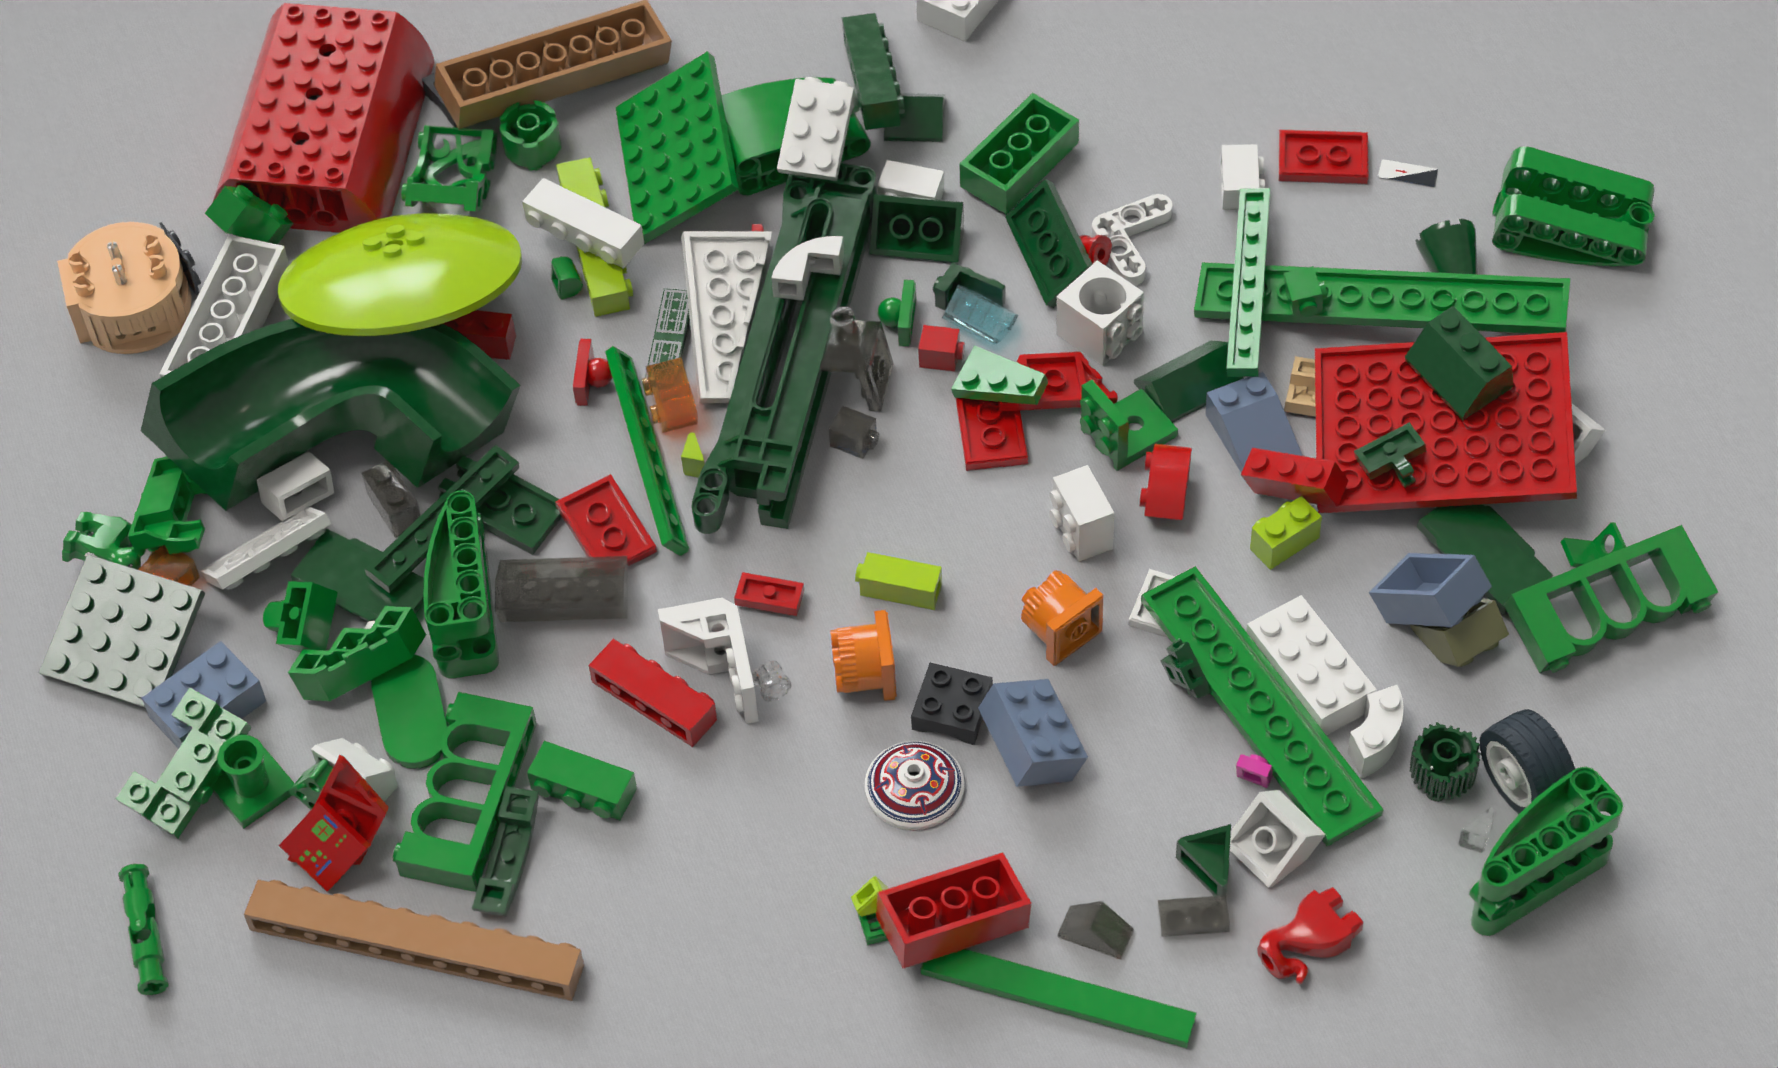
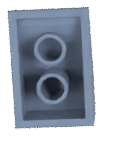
(1250, 417)

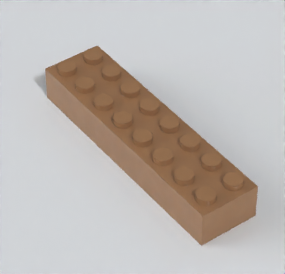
(552, 63)

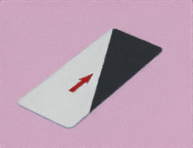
(1407, 172)

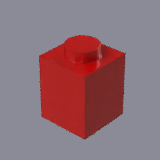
(940, 348)

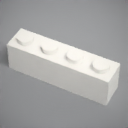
(583, 223)

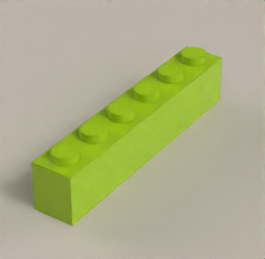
(603, 280)

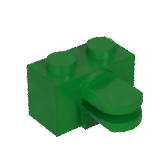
(303, 616)

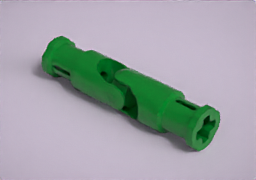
(140, 910)

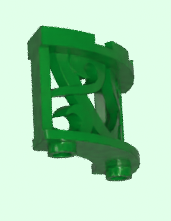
(468, 192)

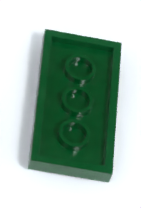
(1048, 241)

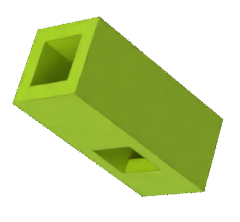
(899, 580)

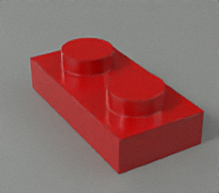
(769, 594)

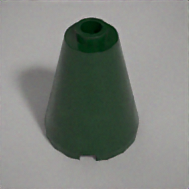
(1449, 247)

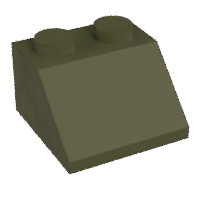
(1477, 632)

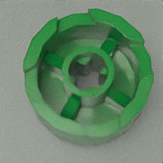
(530, 134)

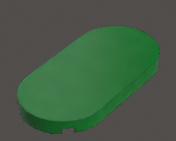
(410, 713)

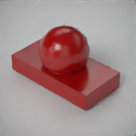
(589, 372)

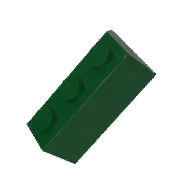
(1459, 364)

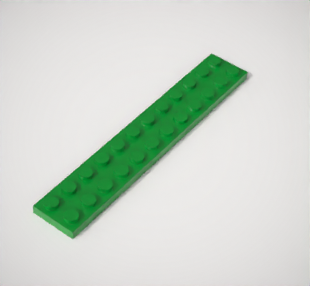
(1402, 298)

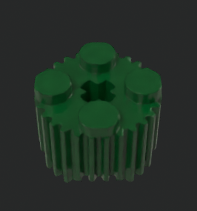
(1444, 762)

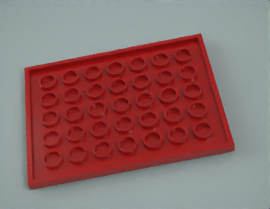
(1501, 454)

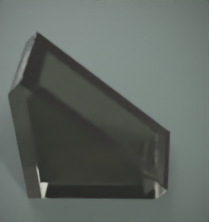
(1096, 928)

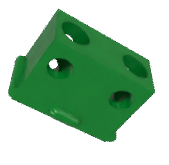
(311, 783)

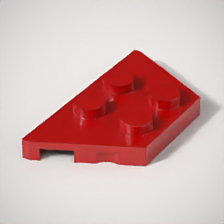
(1065, 377)
(353, 800)

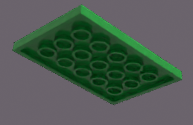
(676, 147)

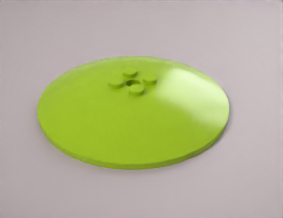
(400, 274)

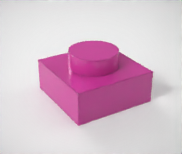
(1254, 770)

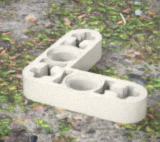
(1121, 230)

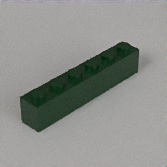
(872, 71)

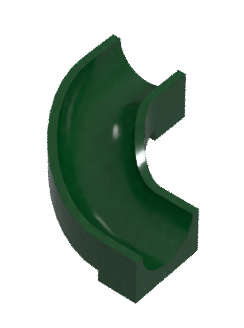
(292, 387)

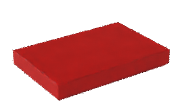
(1323, 156)
(990, 436)
(605, 522)

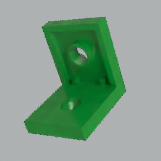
(1110, 424)

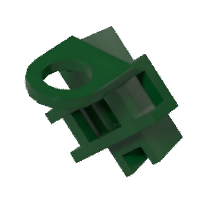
(1185, 670)

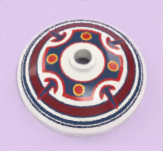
(914, 800)

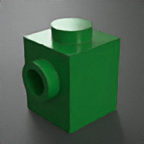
(1304, 292)

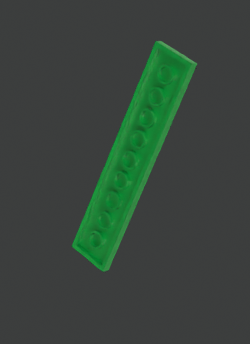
(1263, 706)

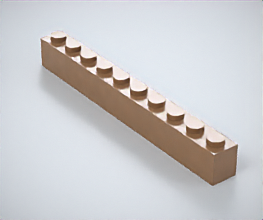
(415, 939)

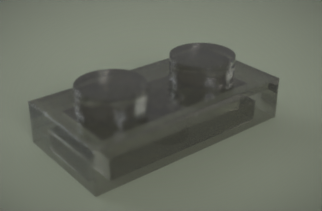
(1193, 916)

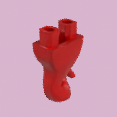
(1312, 932)

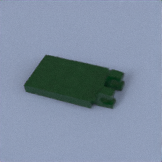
(515, 511)

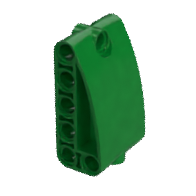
(756, 132)
(1571, 211)
(459, 592)
(1547, 833)

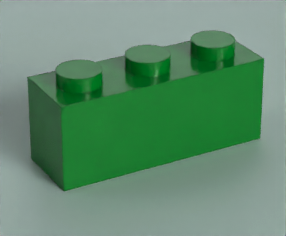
(582, 781)

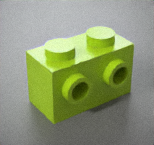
(1285, 532)

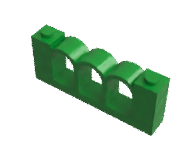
(1676, 564)
(450, 861)

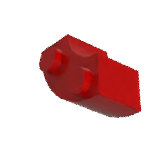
(1167, 481)

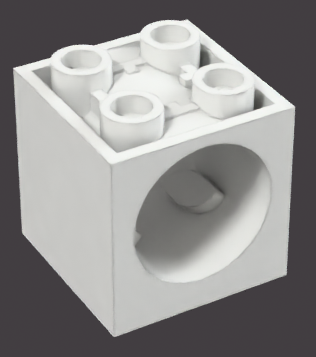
(1100, 313)

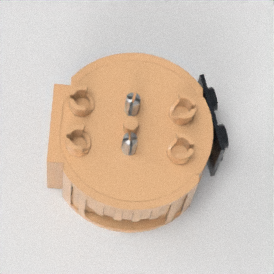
(128, 287)

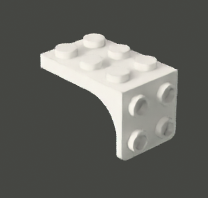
(817, 128)

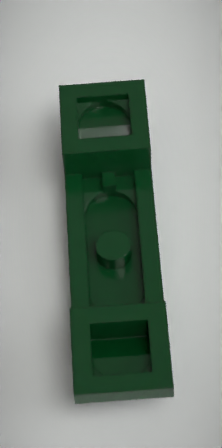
(508, 853)

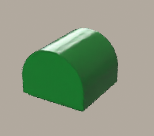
(565, 277)

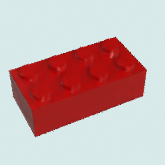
(953, 910)

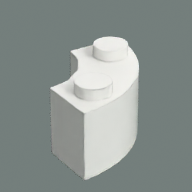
(1379, 734)

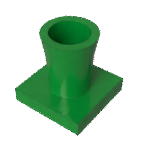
(252, 779)

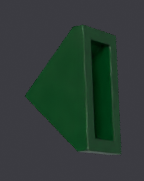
(1207, 857)

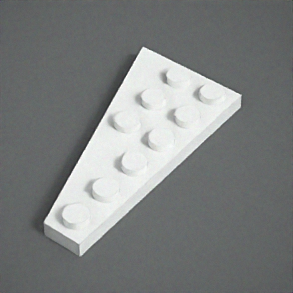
(721, 294)

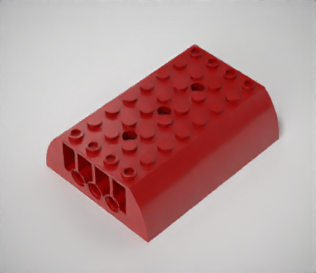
(358, 129)

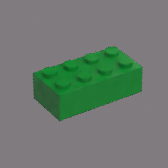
(1019, 153)

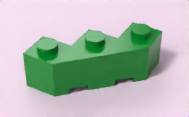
(358, 655)

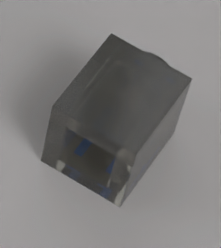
(853, 432)

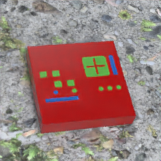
(324, 845)

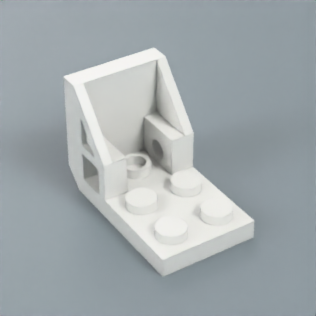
(698, 630)

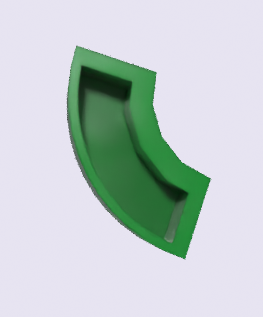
(248, 216)

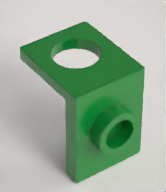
(1584, 551)

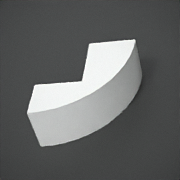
(815, 255)

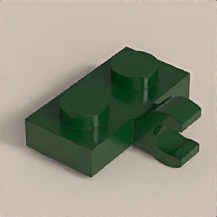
(1392, 452)

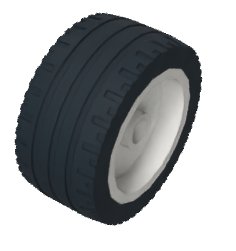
(1524, 757)

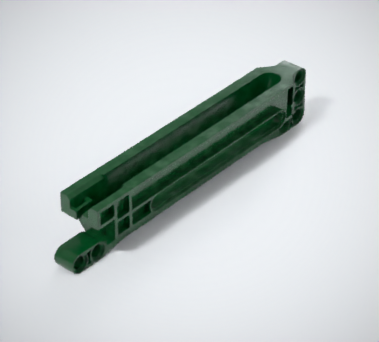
(766, 448)

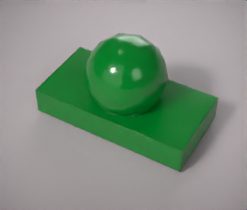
(900, 313)

